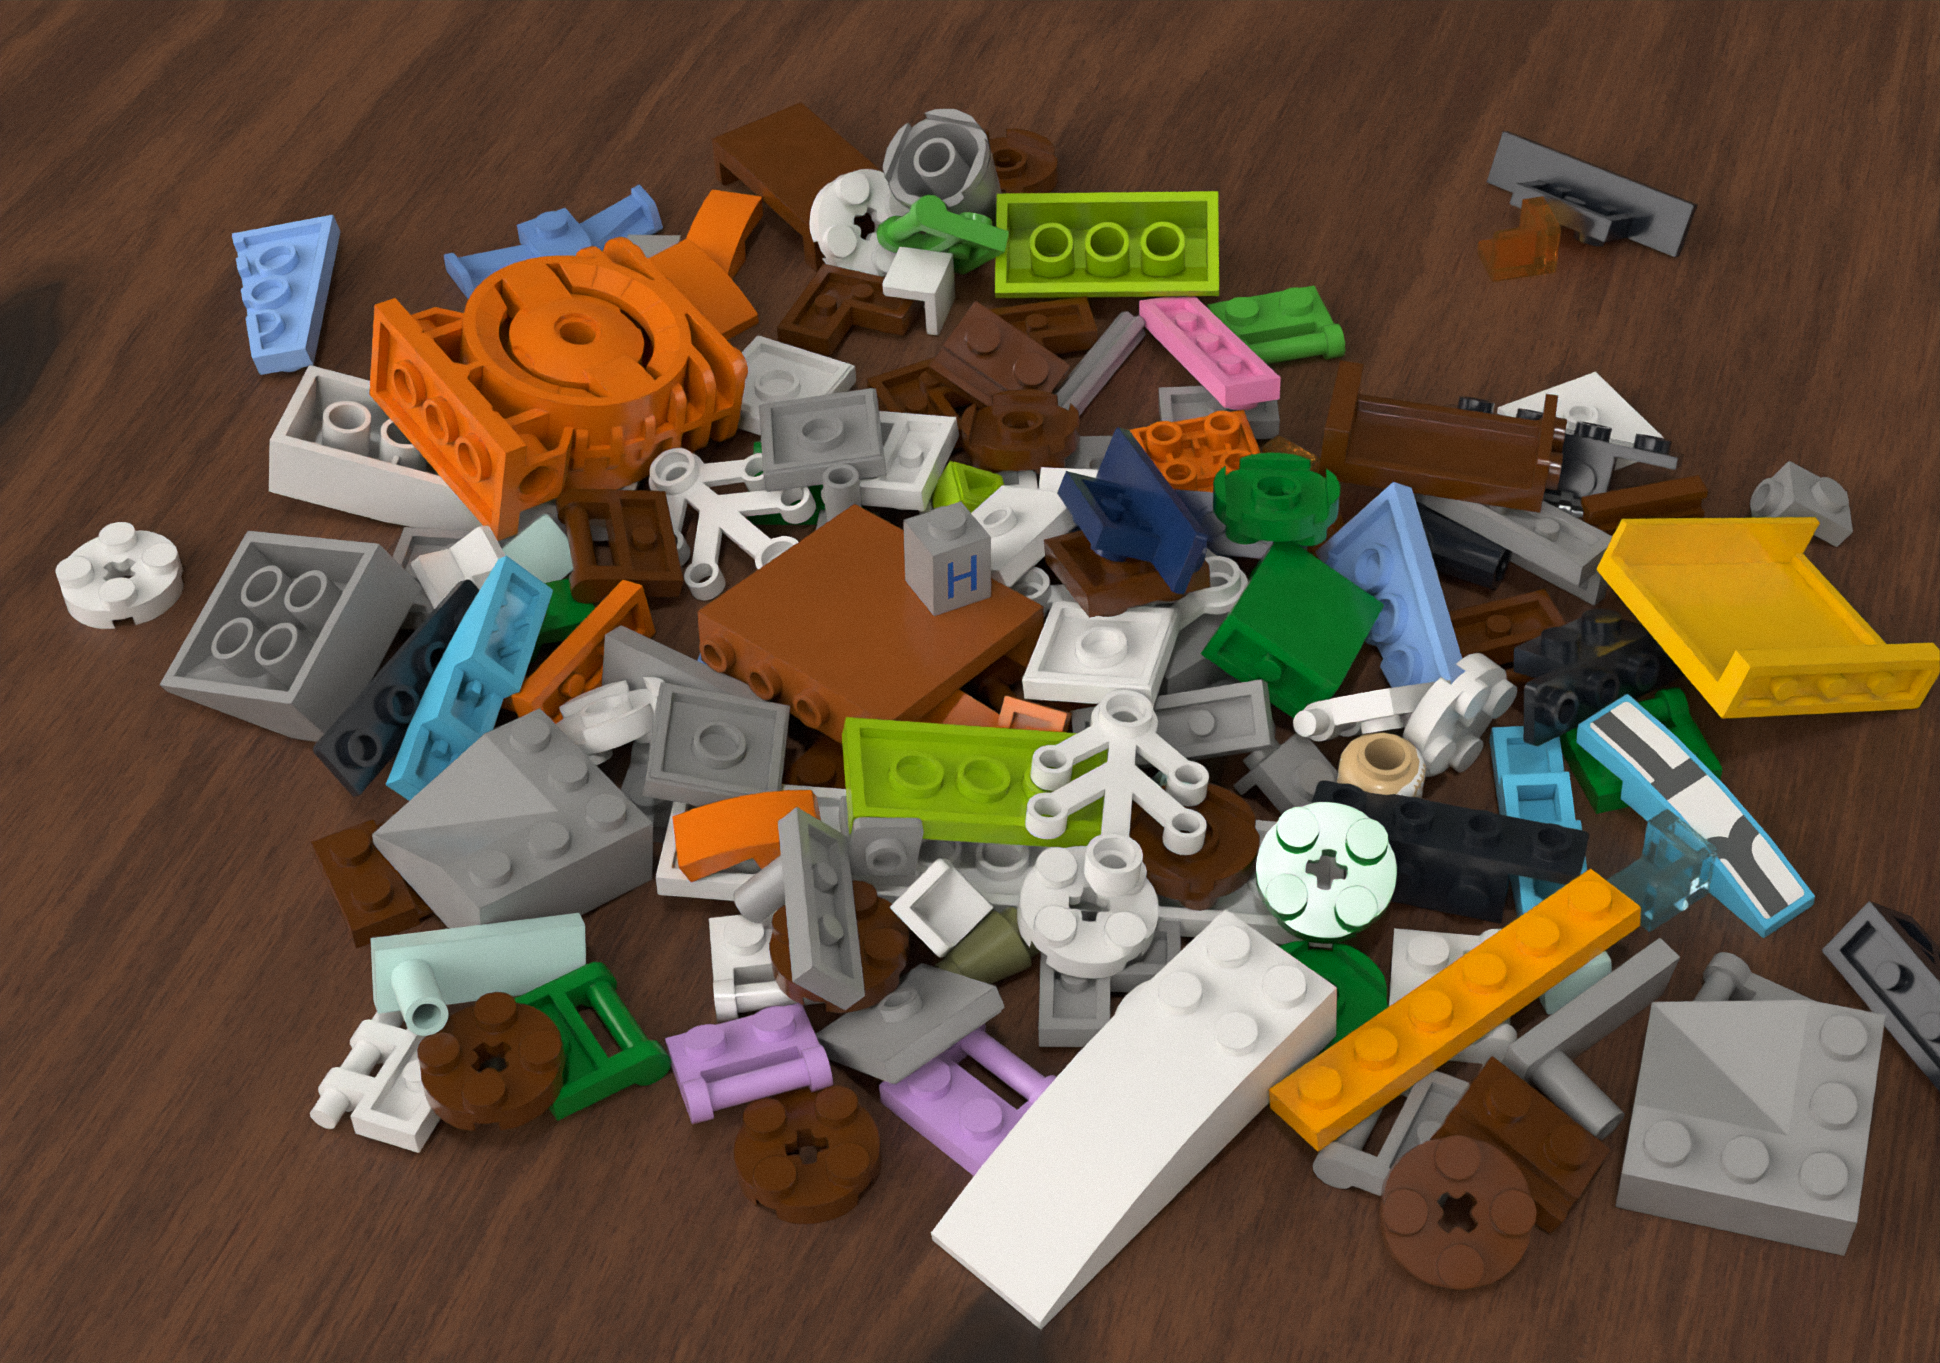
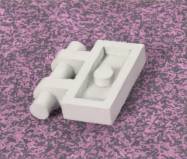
(1360, 712)
(392, 1103)

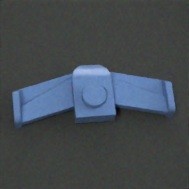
(559, 234)

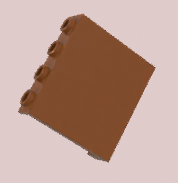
(849, 637)

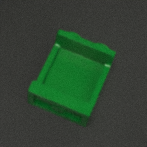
(1294, 628)

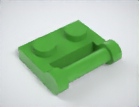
(964, 235)
(1283, 325)

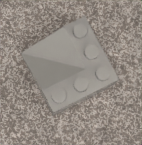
(293, 631)
(519, 831)
(1754, 1118)

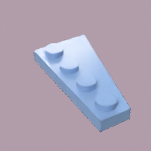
(286, 289)
(1391, 560)

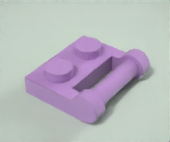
(747, 1060)
(959, 1110)

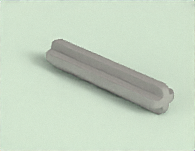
(1101, 362)

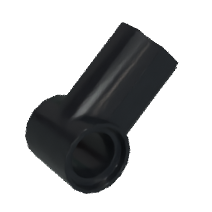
(1463, 551)

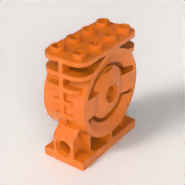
(555, 379)

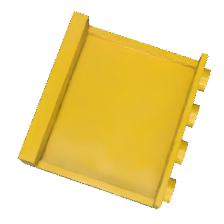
(1759, 619)

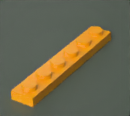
(1453, 1009)

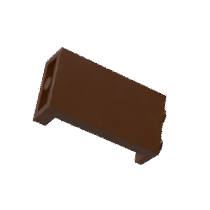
(787, 164)
(1441, 447)

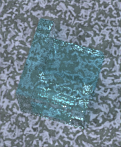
(1671, 872)

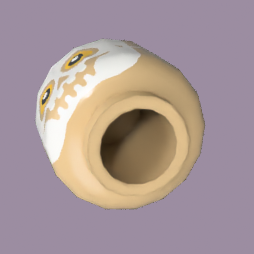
(1383, 765)

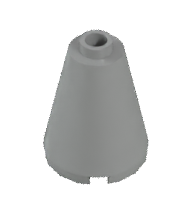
(946, 159)

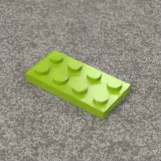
(956, 780)

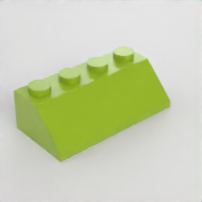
(1108, 244)

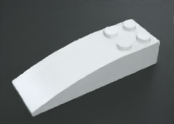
(351, 457)
(1138, 1116)

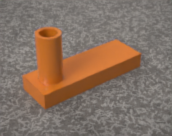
(579, 659)

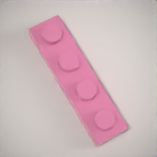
(1210, 351)

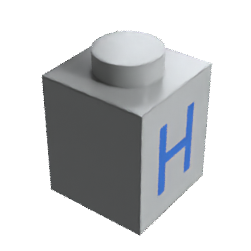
(947, 558)

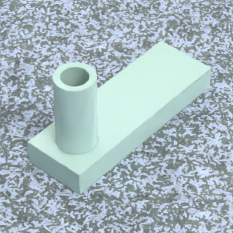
(461, 964)

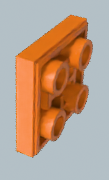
(1197, 448)

